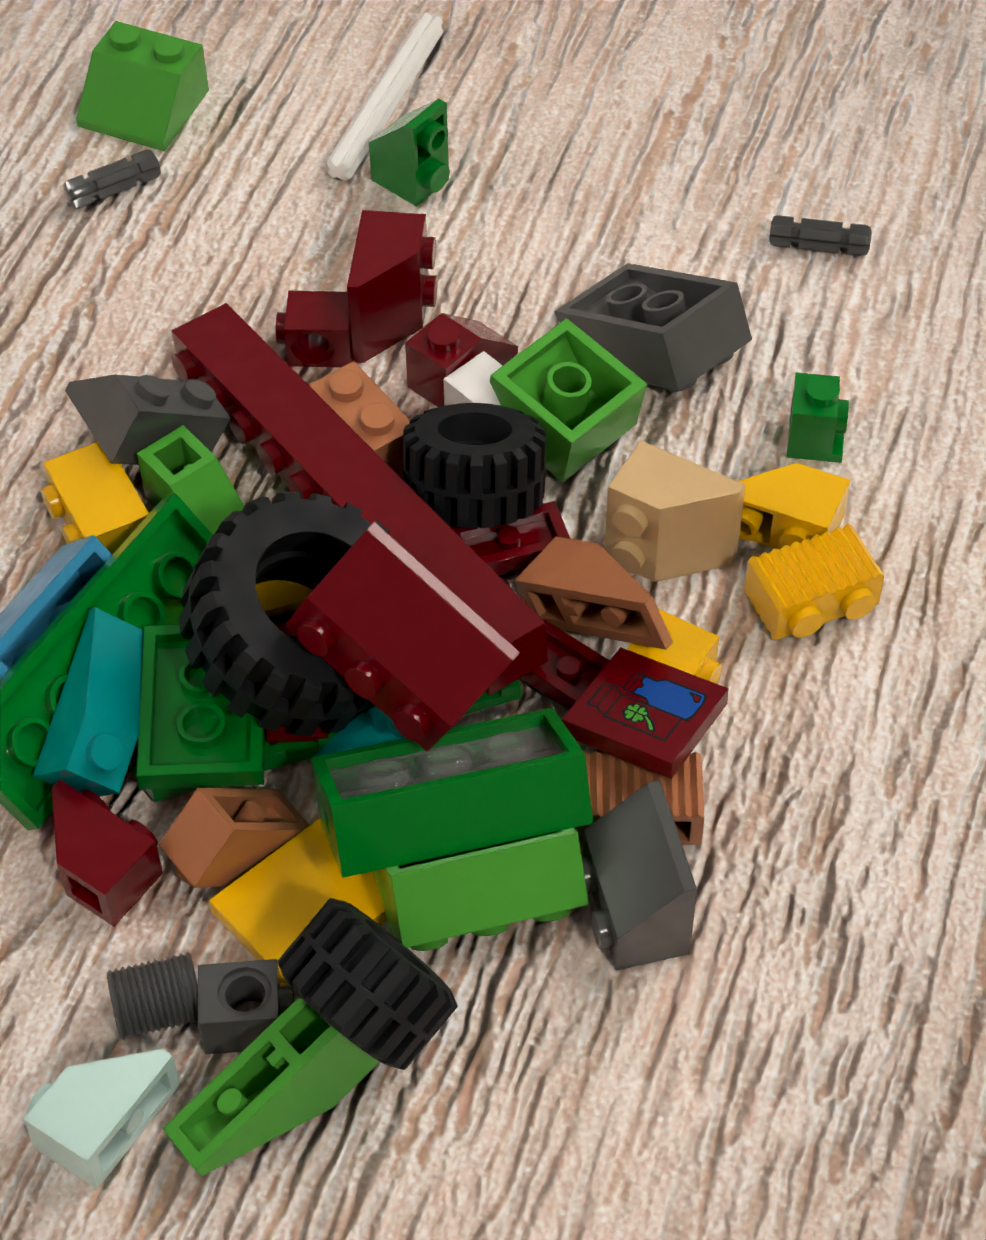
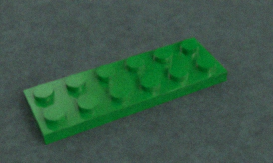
(137, 585)

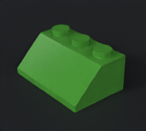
(483, 889)

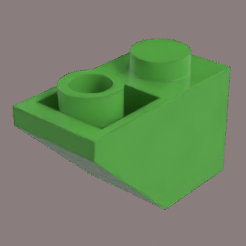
(189, 469)

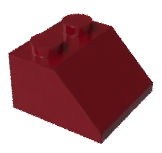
(389, 281)

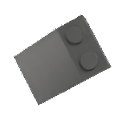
(662, 322)

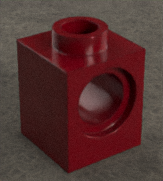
(315, 329)

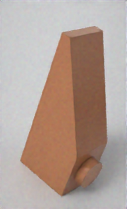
(591, 594)

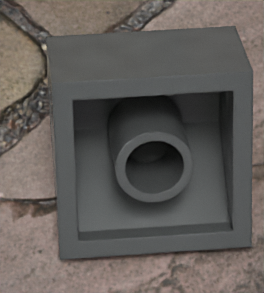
(137, 411)
(639, 881)

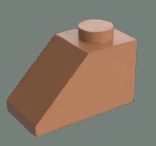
(229, 833)

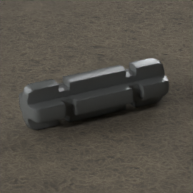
(112, 179)
(820, 235)

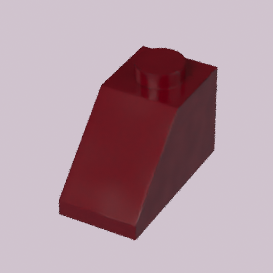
(445, 347)

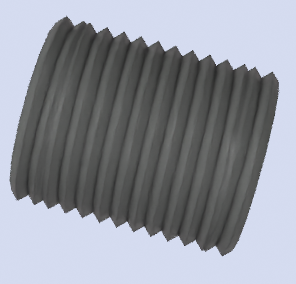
(154, 995)

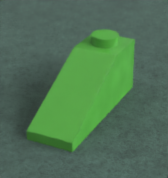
(271, 1087)

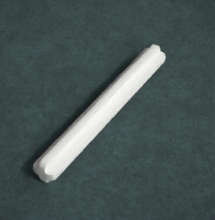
(384, 97)

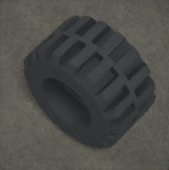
(476, 463)
(367, 984)

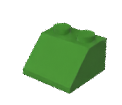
(142, 85)
(574, 393)

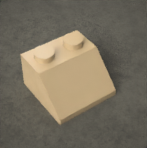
(671, 516)

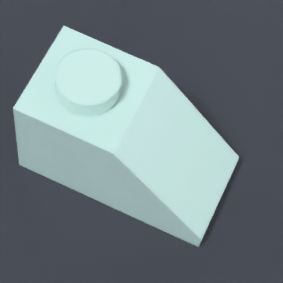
(100, 1111)

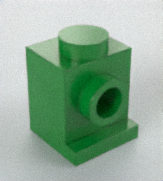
(817, 419)

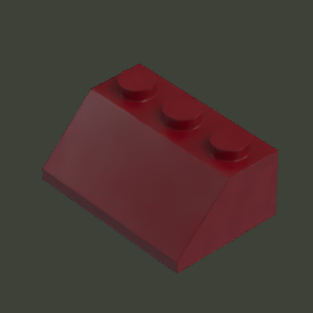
(401, 638)

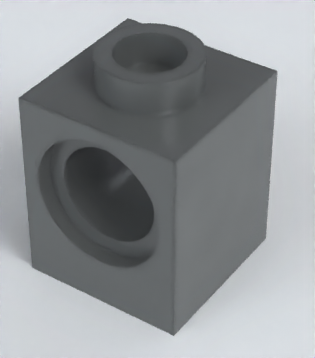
(230, 984)

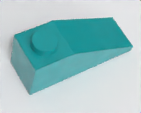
(97, 709)

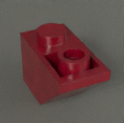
(101, 856)

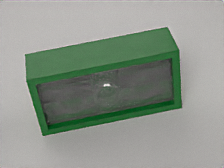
(464, 794)

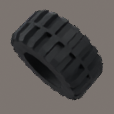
(235, 639)

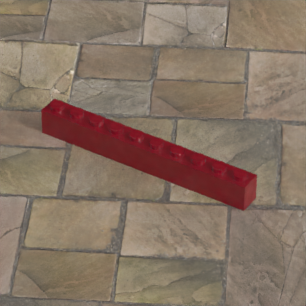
(325, 456)

